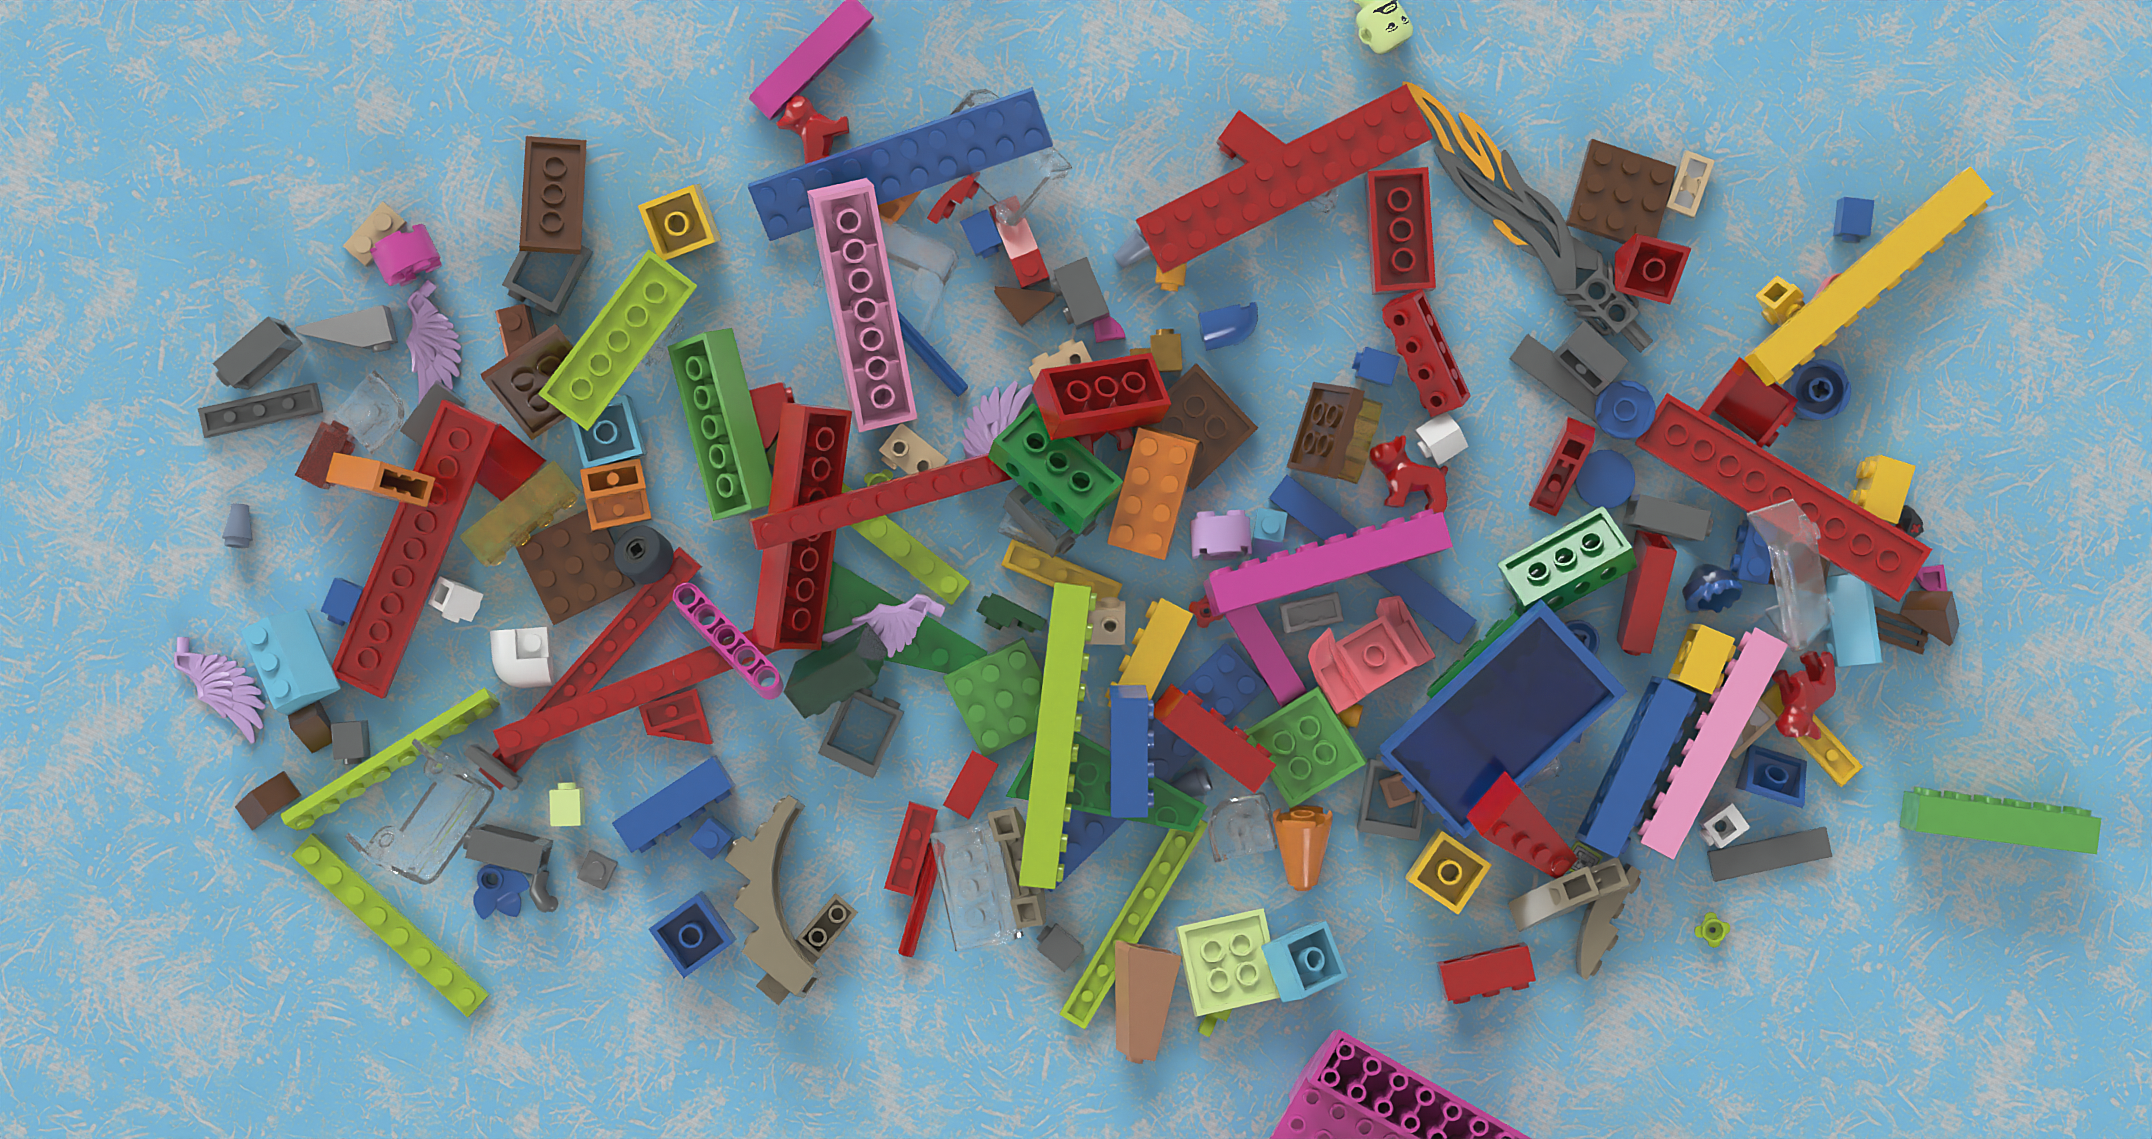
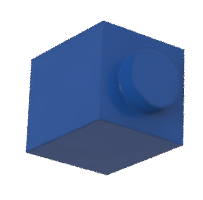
(1853, 219)
(982, 234)
(1375, 366)
(341, 601)
(711, 837)

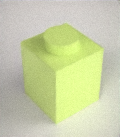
(567, 805)

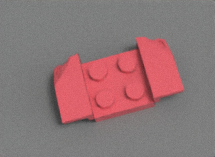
(1369, 656)

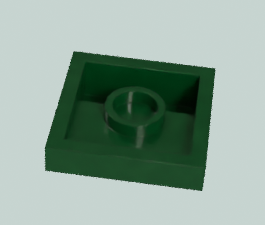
(1002, 611)

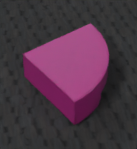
(1108, 330)
(1932, 578)

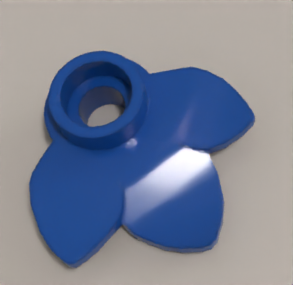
(500, 896)

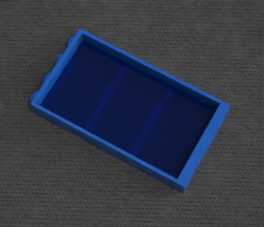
(1500, 715)

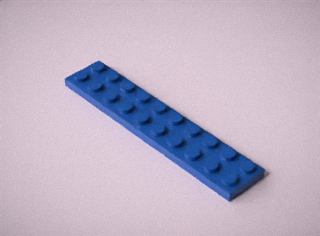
(908, 159)
(1222, 684)

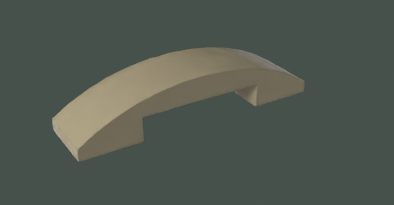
(1029, 902)

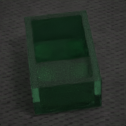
(836, 671)

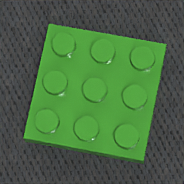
(999, 696)
(1307, 746)

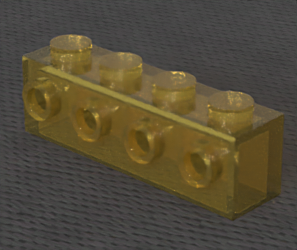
(520, 515)

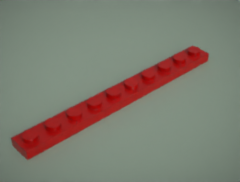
(875, 501)
(608, 647)
(616, 698)

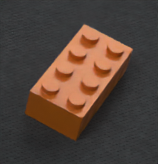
(1153, 492)

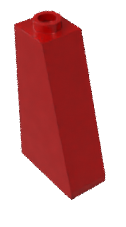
(1645, 592)

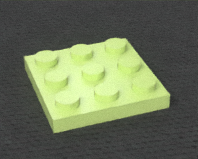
(1227, 962)

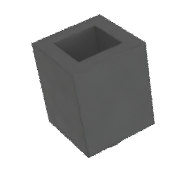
(350, 741)
(1059, 946)

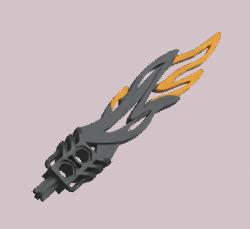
(1505, 209)

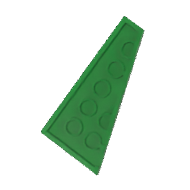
(931, 648)
(1092, 790)

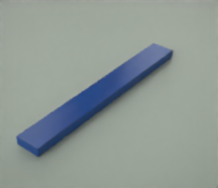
(1396, 579)

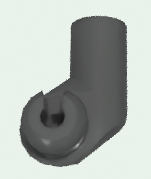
(539, 894)

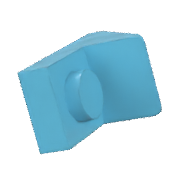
(1268, 533)

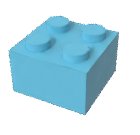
(612, 437)
(1304, 961)

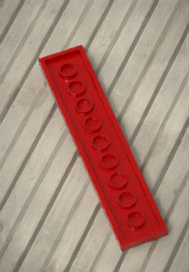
(1284, 179)
(1758, 479)
(414, 551)

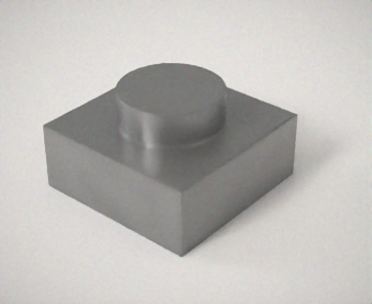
(597, 870)

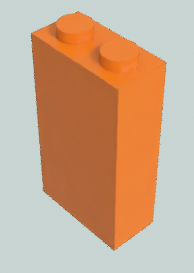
(380, 479)

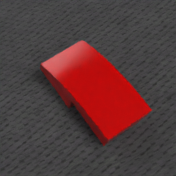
(963, 189)
(970, 784)

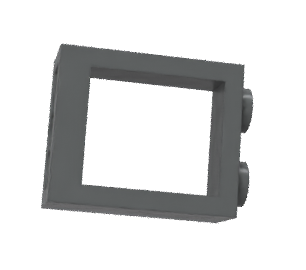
(564, 291)
(256, 354)
(1015, 507)
(1667, 518)
(849, 759)
(1381, 827)
(508, 848)

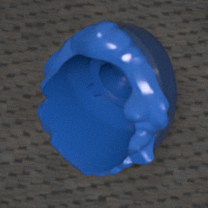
(1711, 589)

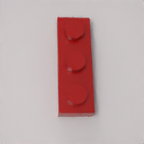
(911, 848)

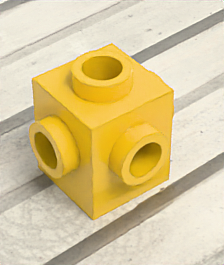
(1779, 301)

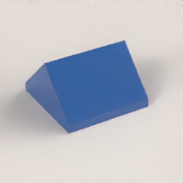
(1773, 776)

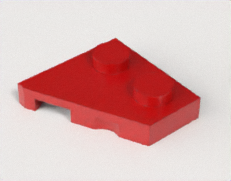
(677, 718)

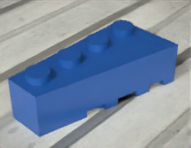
(1129, 751)

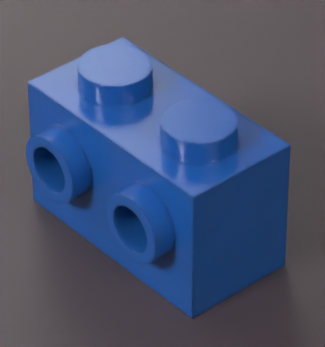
(1752, 556)

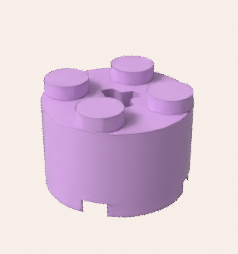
(1220, 535)

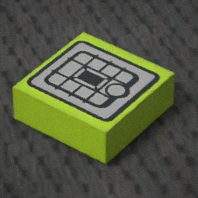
(1586, 857)

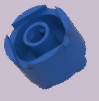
(1831, 382)

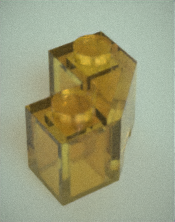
(1357, 449)

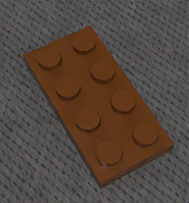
(553, 195)

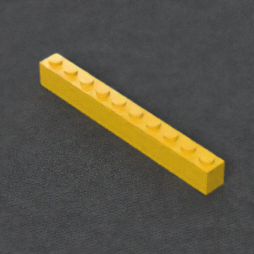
(1868, 276)

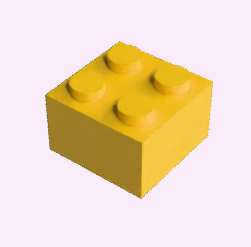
(679, 222)
(1882, 486)
(1702, 658)
(1448, 871)

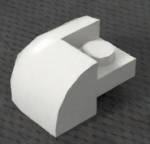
(523, 657)

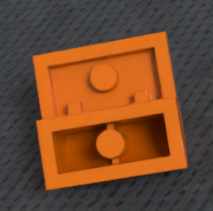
(615, 494)

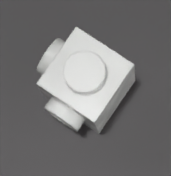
(1441, 438)
(455, 600)

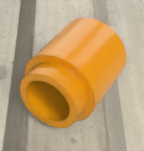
(1172, 279)

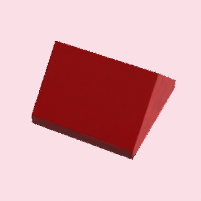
(1650, 267)
(508, 464)

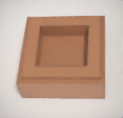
(1395, 791)

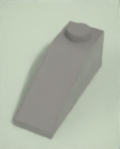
(364, 329)

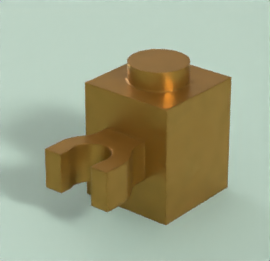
(1165, 350)

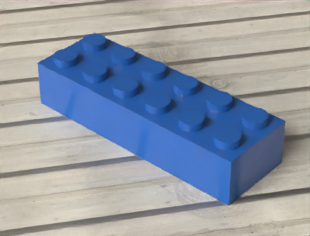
(1636, 766)

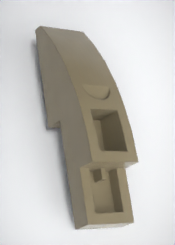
(1568, 893)
(1596, 932)
(814, 941)

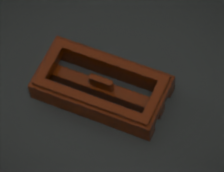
(1922, 637)

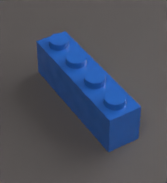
(673, 804)

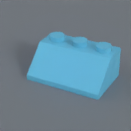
(1853, 627)
(290, 660)

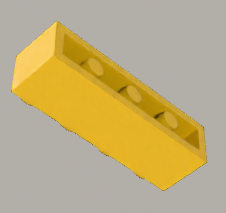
(1153, 646)

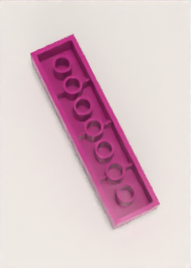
(1327, 564)

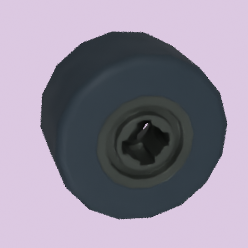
(643, 554)

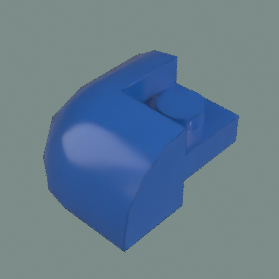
(1227, 325)

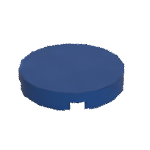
(1625, 410)
(1605, 479)

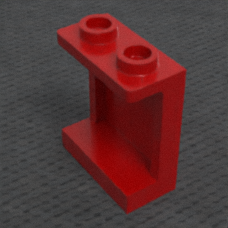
(1751, 404)

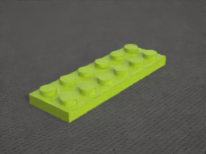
(618, 340)

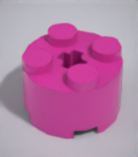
(405, 255)

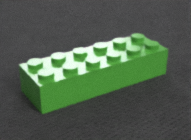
(722, 423)
(2003, 822)

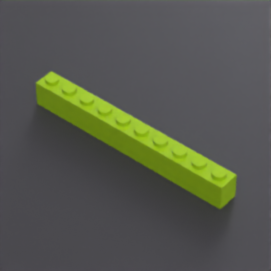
(1055, 735)

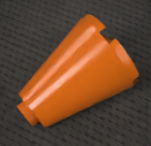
(1302, 843)

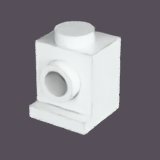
(1733, 825)

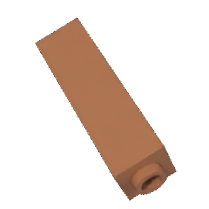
(1142, 996)

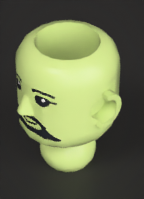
(1383, 24)

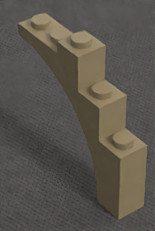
(760, 901)

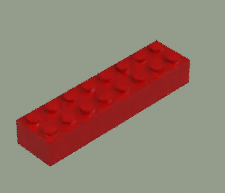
(798, 573)

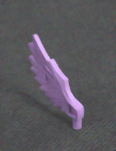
(431, 342)
(993, 419)
(893, 623)
(222, 686)

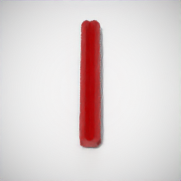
(919, 905)

